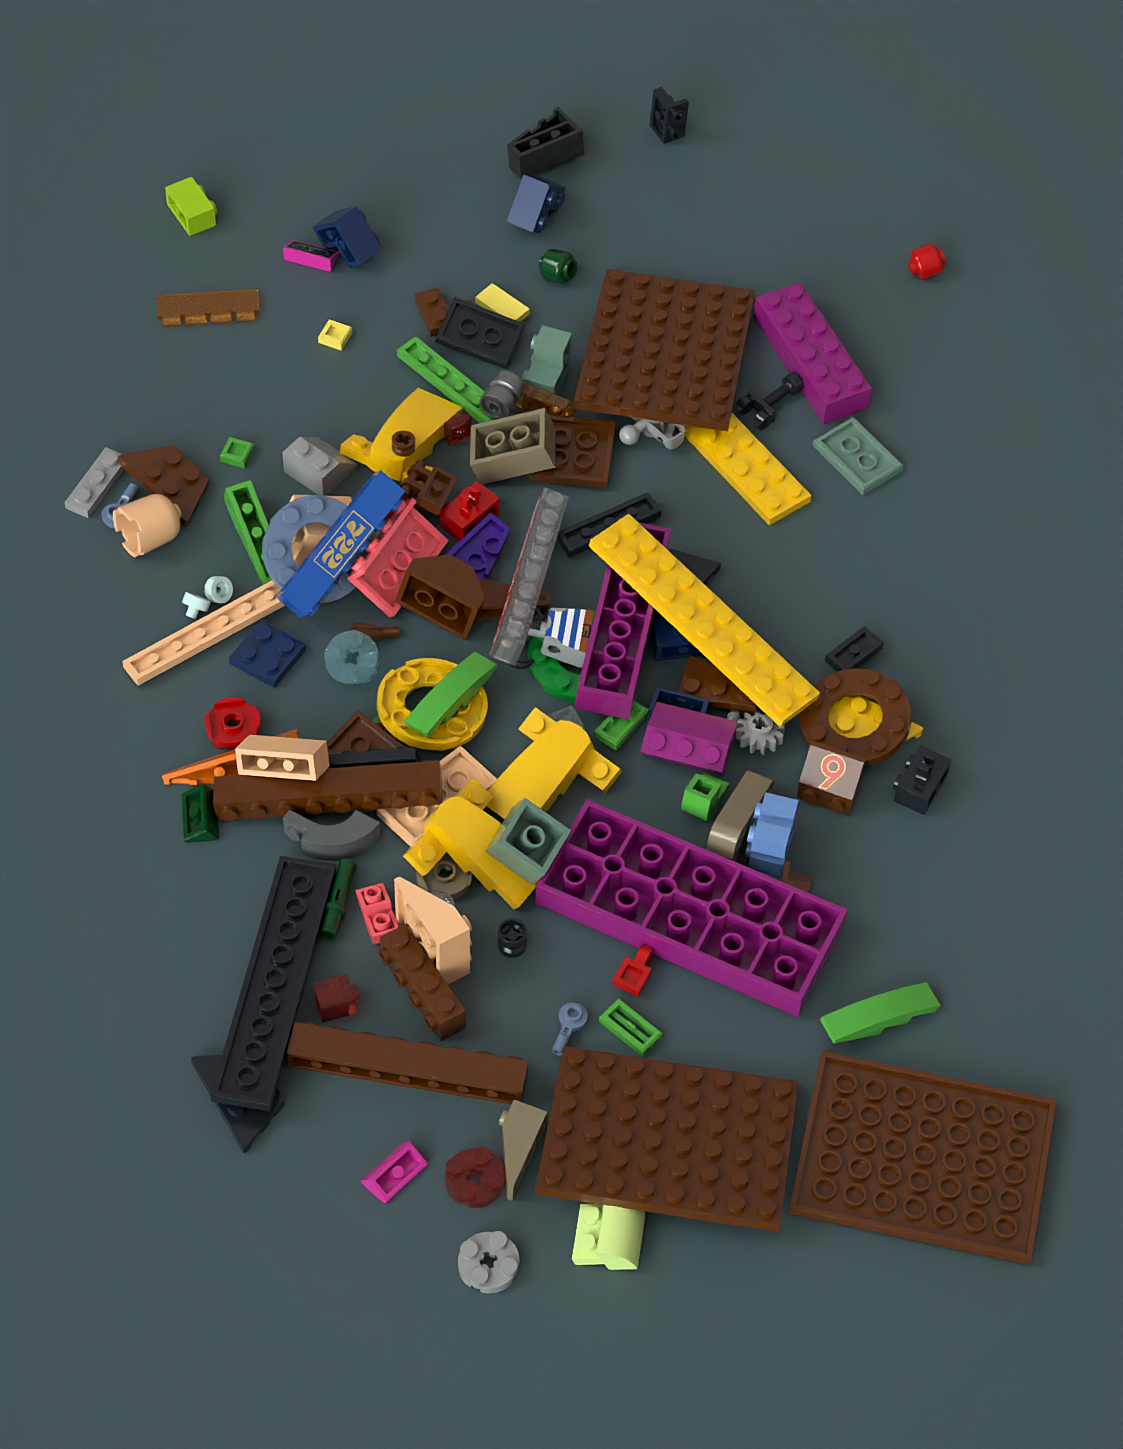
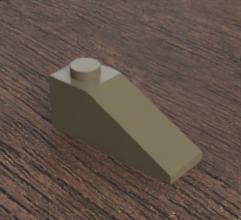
(521, 1134)

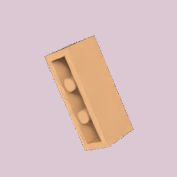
(282, 757)

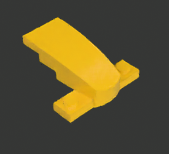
(419, 414)
(550, 765)
(465, 833)

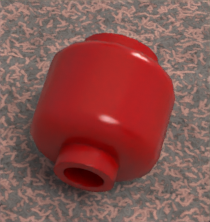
(926, 261)

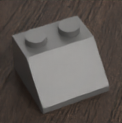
(316, 464)

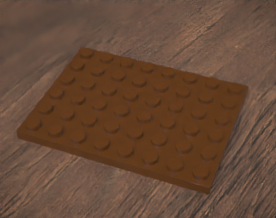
(665, 350)
(669, 1138)
(924, 1157)

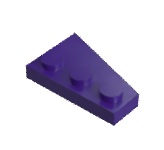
(482, 545)

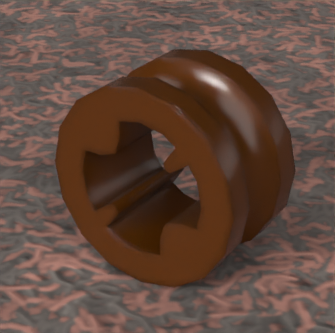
(403, 443)

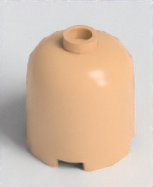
(147, 523)

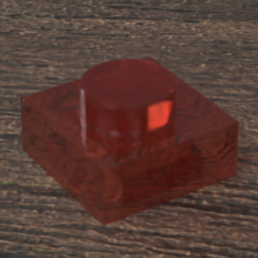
(457, 429)

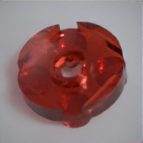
(477, 1161)

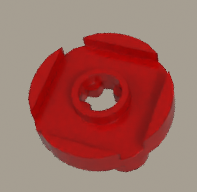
(219, 717)

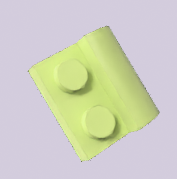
(608, 1236)

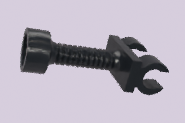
(766, 414)

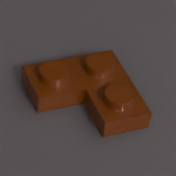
(432, 309)

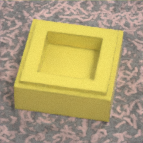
(335, 334)

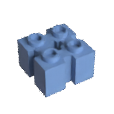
(771, 834)

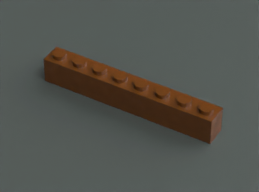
(334, 791)
(407, 1063)

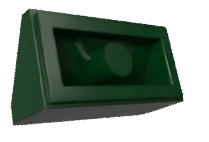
(199, 815)

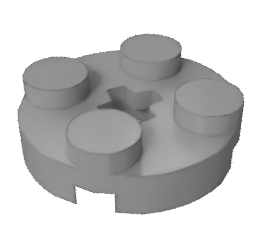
(491, 1245)

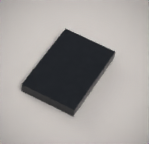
(480, 333)

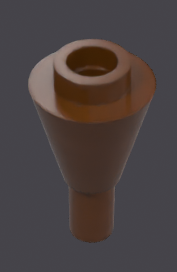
(376, 632)

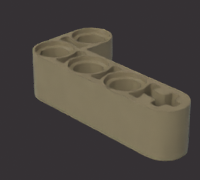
(738, 815)

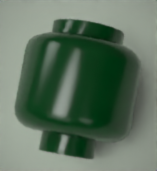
(558, 266)

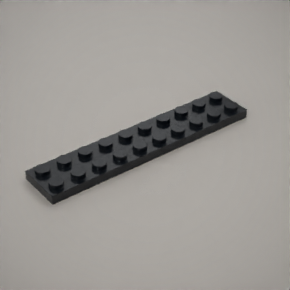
(273, 984)

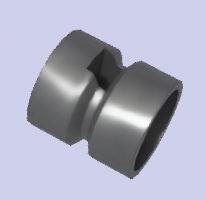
(502, 395)

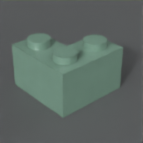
(549, 360)

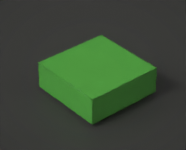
(237, 452)

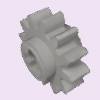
(759, 732)

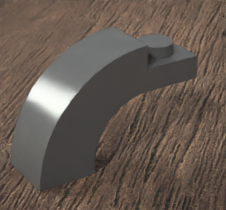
(333, 841)

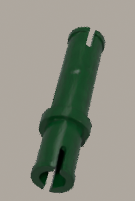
(335, 907)

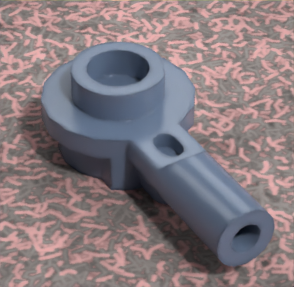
(107, 513)
(572, 1018)

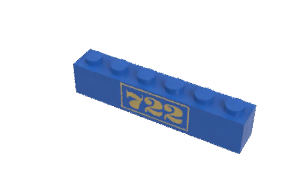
(340, 544)

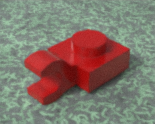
(634, 973)

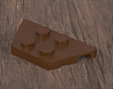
(169, 474)

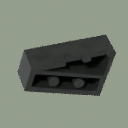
(546, 146)

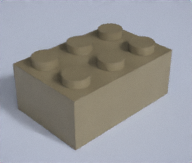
(512, 446)

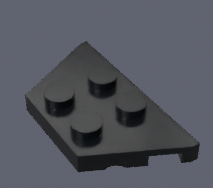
(242, 1121)

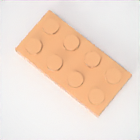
(456, 771)

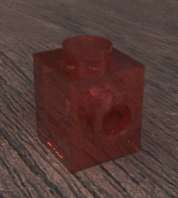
(335, 998)

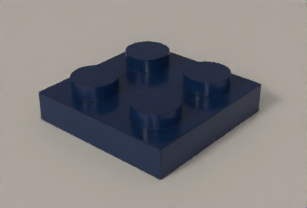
(267, 654)

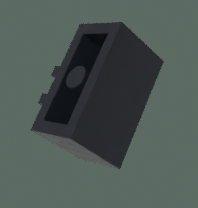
(921, 780)

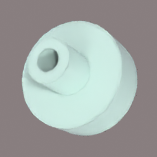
(218, 589)
(195, 604)

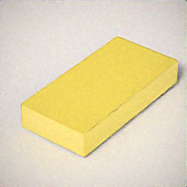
(500, 302)

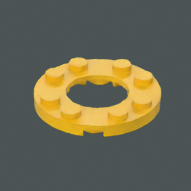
(417, 674)

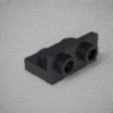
(668, 117)

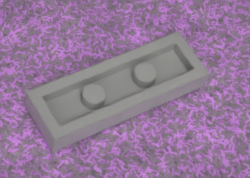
(95, 483)

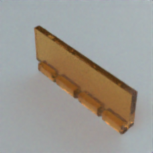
(198, 306)

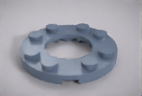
(283, 528)

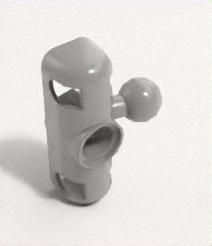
(659, 430)

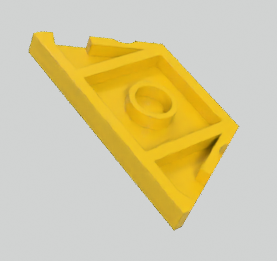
(860, 717)

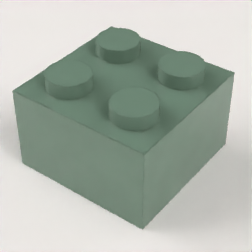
(528, 841)

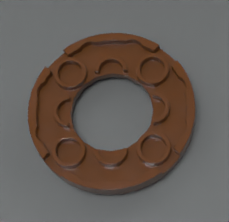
(851, 683)

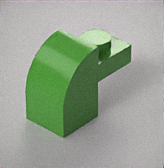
(703, 796)

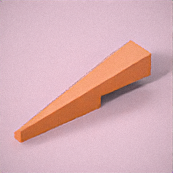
(205, 770)

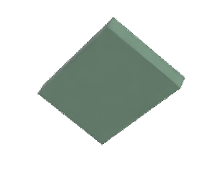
(857, 455)

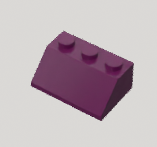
(689, 738)

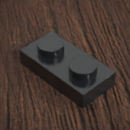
(854, 650)

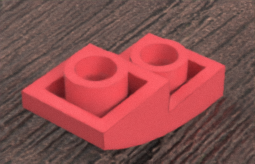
(376, 911)

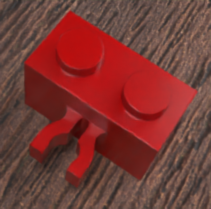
(468, 510)

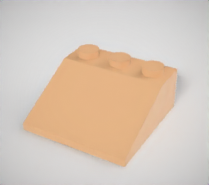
(436, 928)

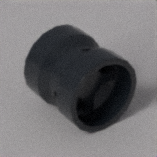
(512, 938)

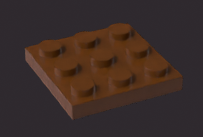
(581, 452)

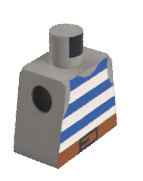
(564, 634)

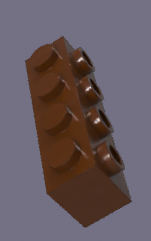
(422, 983)

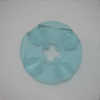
(353, 642)

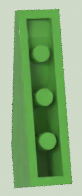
(249, 523)

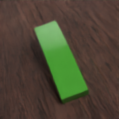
(450, 693)
(879, 1012)

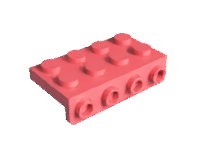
(387, 557)

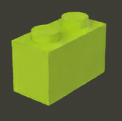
(191, 206)

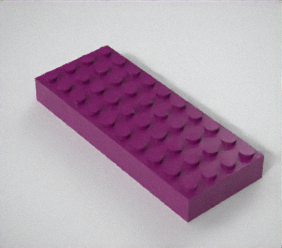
(692, 907)

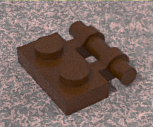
(435, 490)

